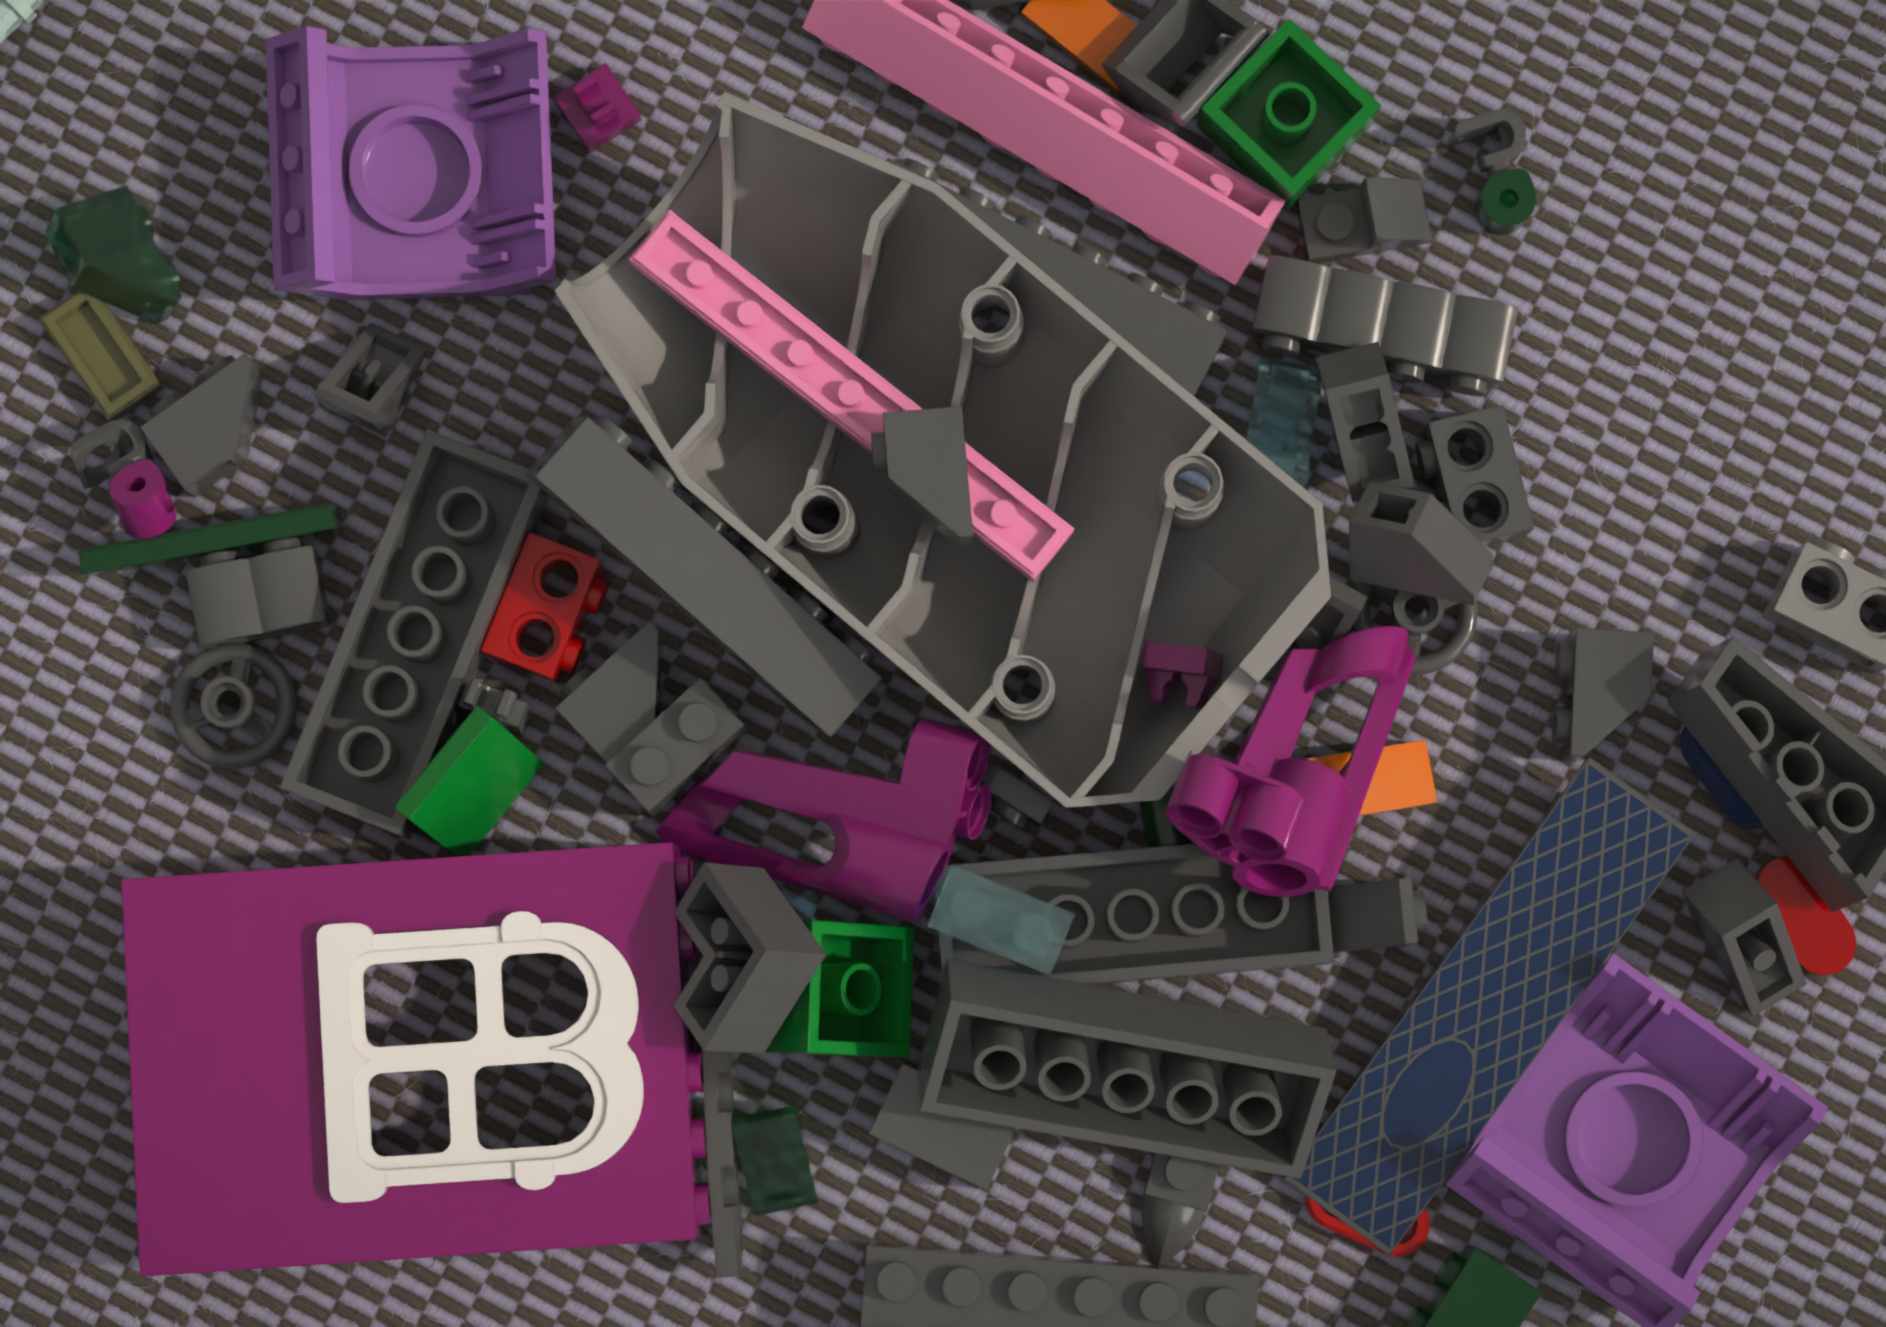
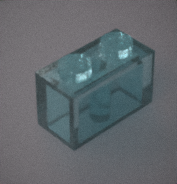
(1000, 920)

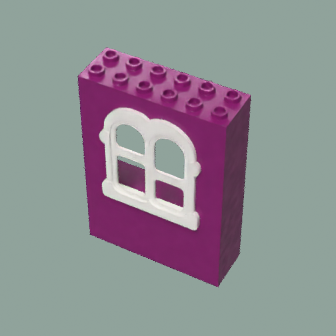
(263, 1067)

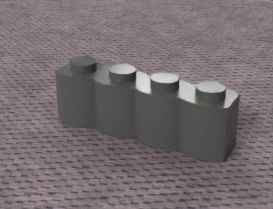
(1415, 324)

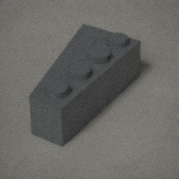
(1793, 767)

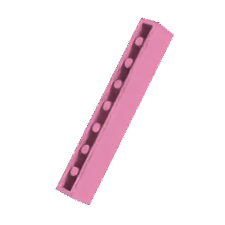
(1057, 125)

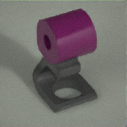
(135, 480)

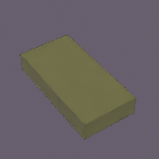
(101, 354)

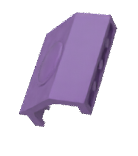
(410, 167)
(1634, 1144)

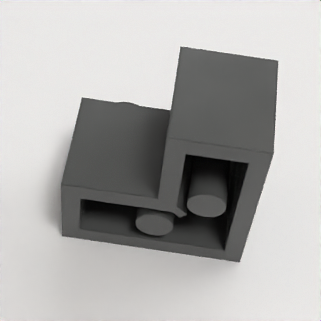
(752, 960)

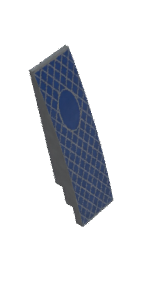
(1490, 1004)

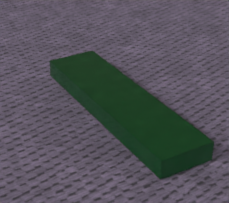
(210, 539)

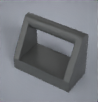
(1170, 43)

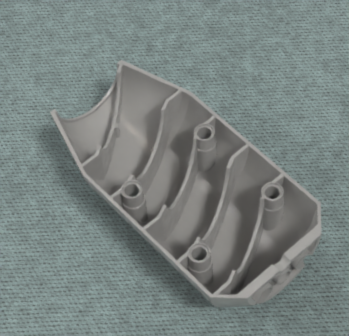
(1047, 400)

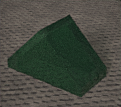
(775, 1159)

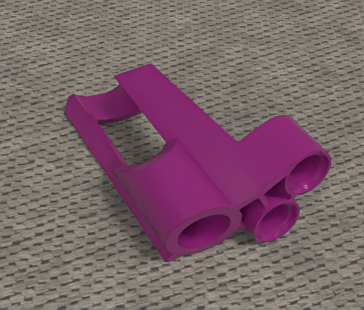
(1286, 816)
(886, 832)

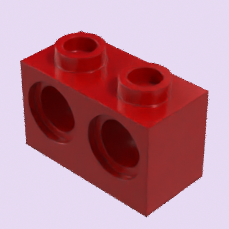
(528, 604)

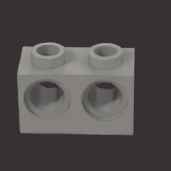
(1838, 621)

